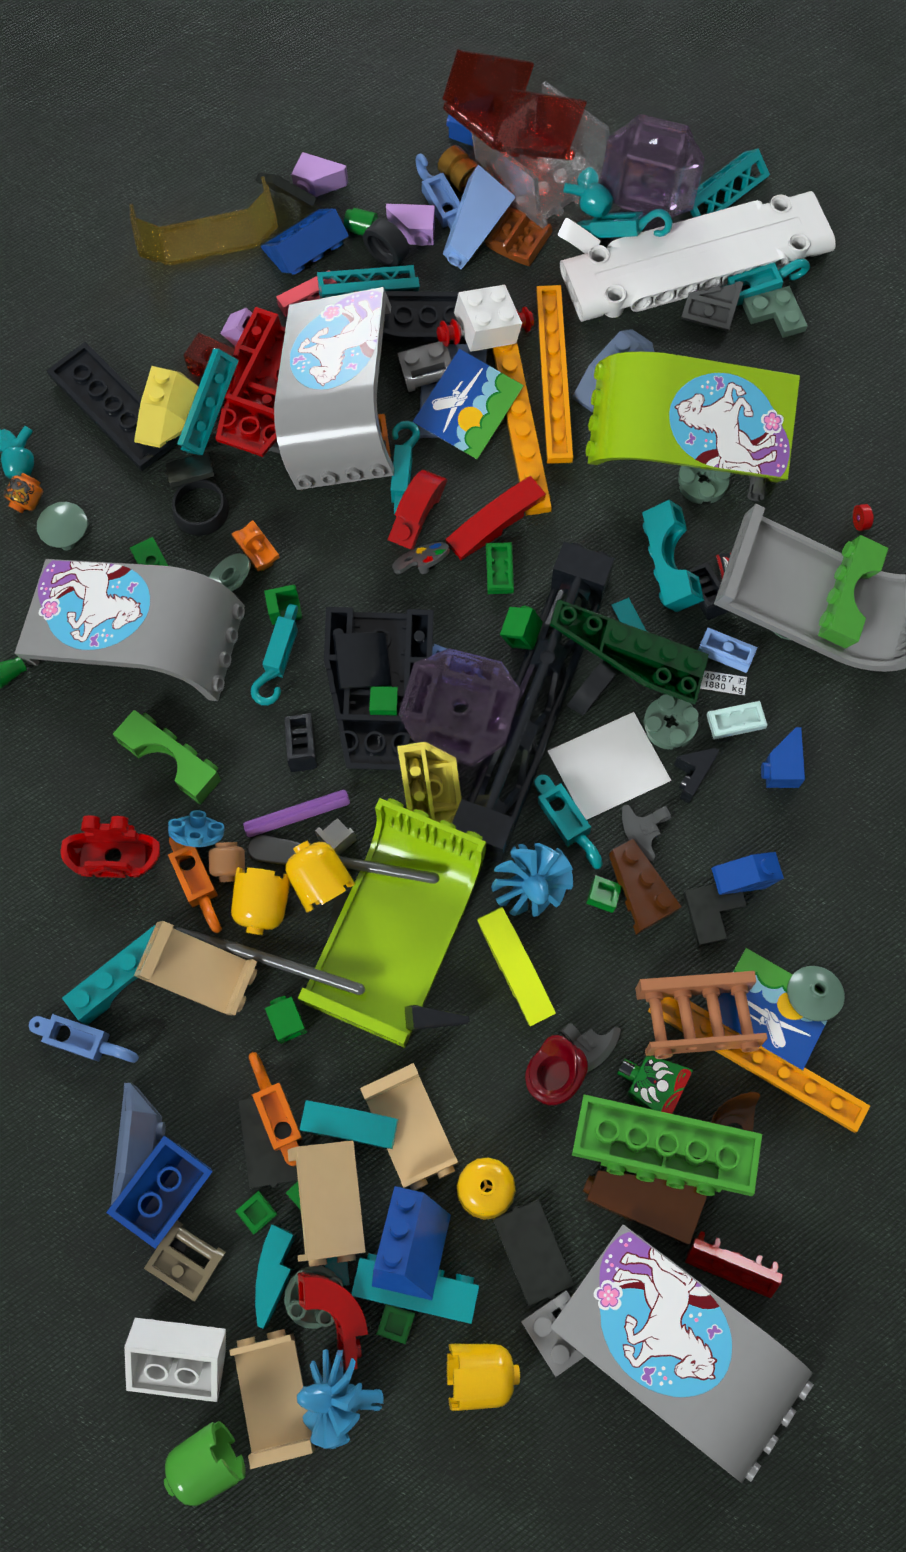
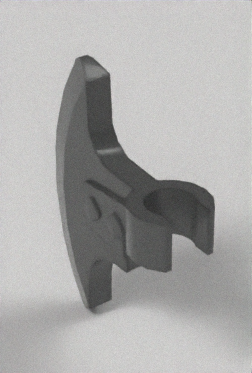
(645, 828)
(595, 1046)

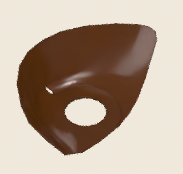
(738, 1110)

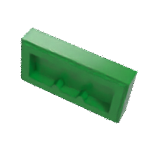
(148, 553)
(499, 568)

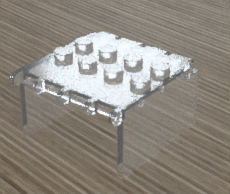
(541, 181)

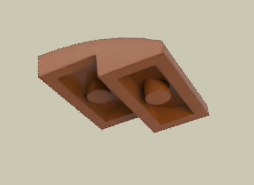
(518, 237)

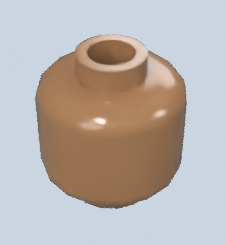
(225, 859)

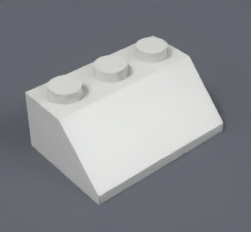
(175, 1359)

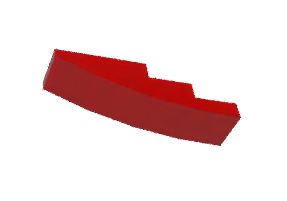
(495, 517)

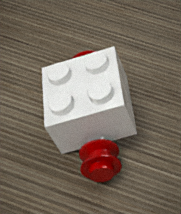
(485, 319)

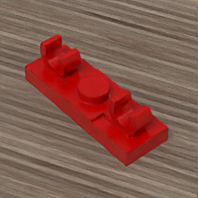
(734, 1266)

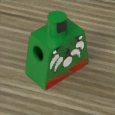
(655, 1082)

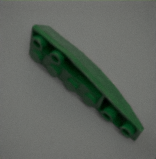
(635, 652)

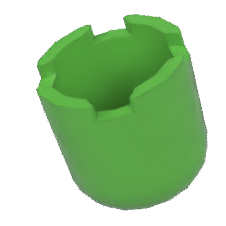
(203, 1465)

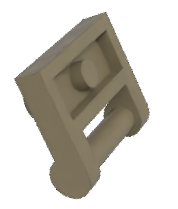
(179, 1269)

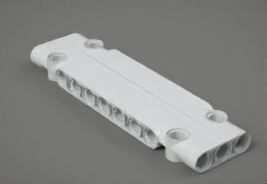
(695, 255)

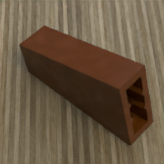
(648, 1203)

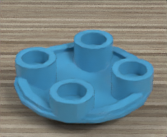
(195, 830)

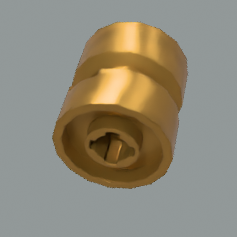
(456, 166)

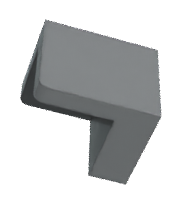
(337, 836)

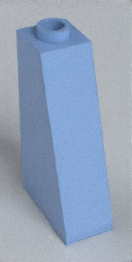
(477, 214)

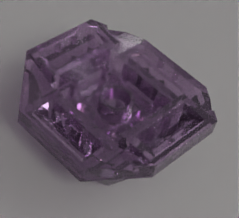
(655, 149)
(457, 679)

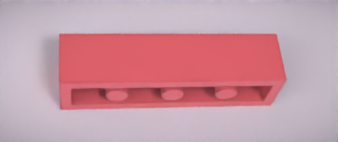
(301, 293)

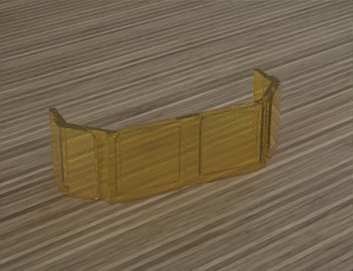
(206, 235)

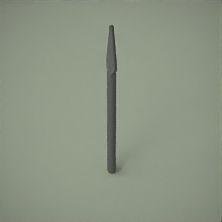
(278, 962)

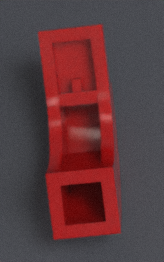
(414, 507)
(327, 1295)

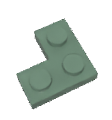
(778, 305)

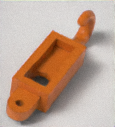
(195, 882)
(274, 1109)

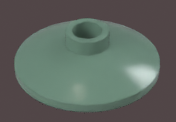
(232, 571)
(810, 1003)

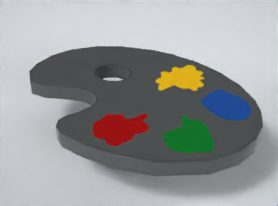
(422, 556)

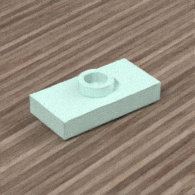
(736, 720)

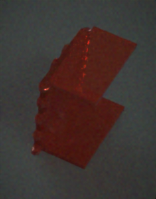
(491, 102)

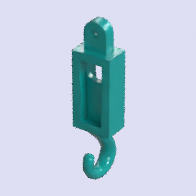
(626, 224)
(768, 277)
(402, 461)
(277, 655)
(569, 821)

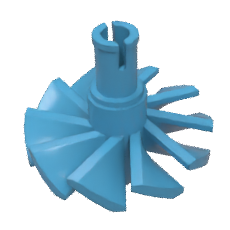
(539, 876)
(334, 1402)

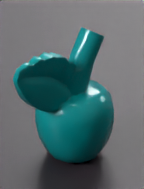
(595, 197)
(14, 456)

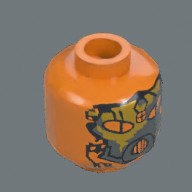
(23, 493)

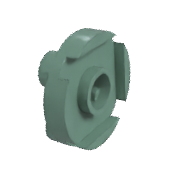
(702, 492)
(672, 737)

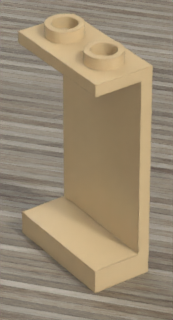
(196, 969)
(419, 1141)
(329, 1202)
(269, 1390)

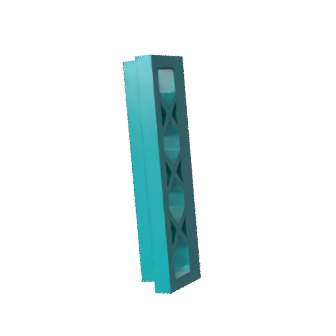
(726, 177)
(389, 284)
(207, 402)

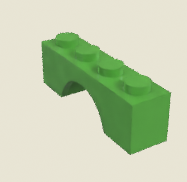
(842, 620)
(142, 737)

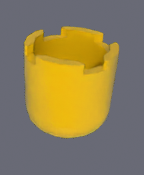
(317, 873)
(259, 899)
(486, 1204)
(480, 1376)

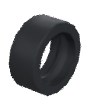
(386, 243)

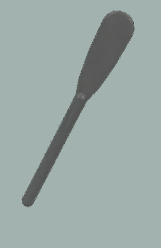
(279, 850)

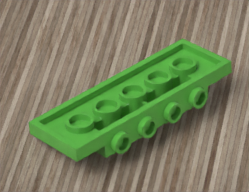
(667, 1147)

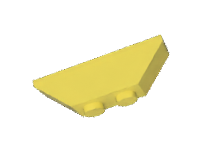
(164, 406)
(430, 780)

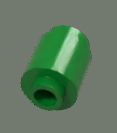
(358, 220)

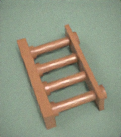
(710, 987)

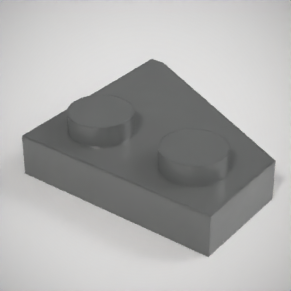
(713, 306)

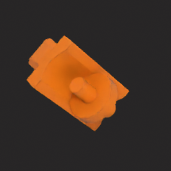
(256, 546)

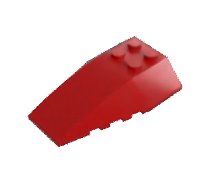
(250, 399)

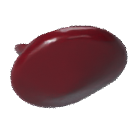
(556, 1071)

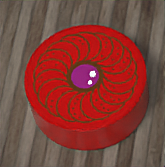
(863, 517)

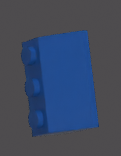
(306, 241)
(159, 1191)
(411, 1244)

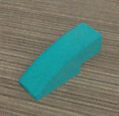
(349, 1124)
(272, 1273)

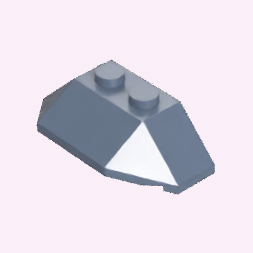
(623, 342)
(138, 1136)

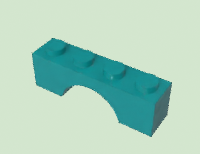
(664, 527)
(98, 991)

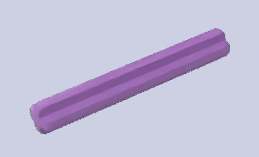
(296, 813)

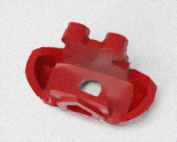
(87, 851)

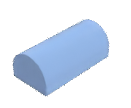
(727, 650)

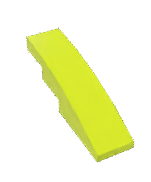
(516, 966)

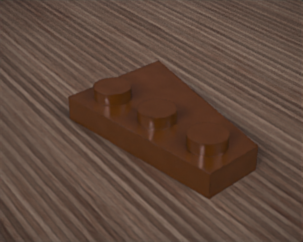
(645, 890)

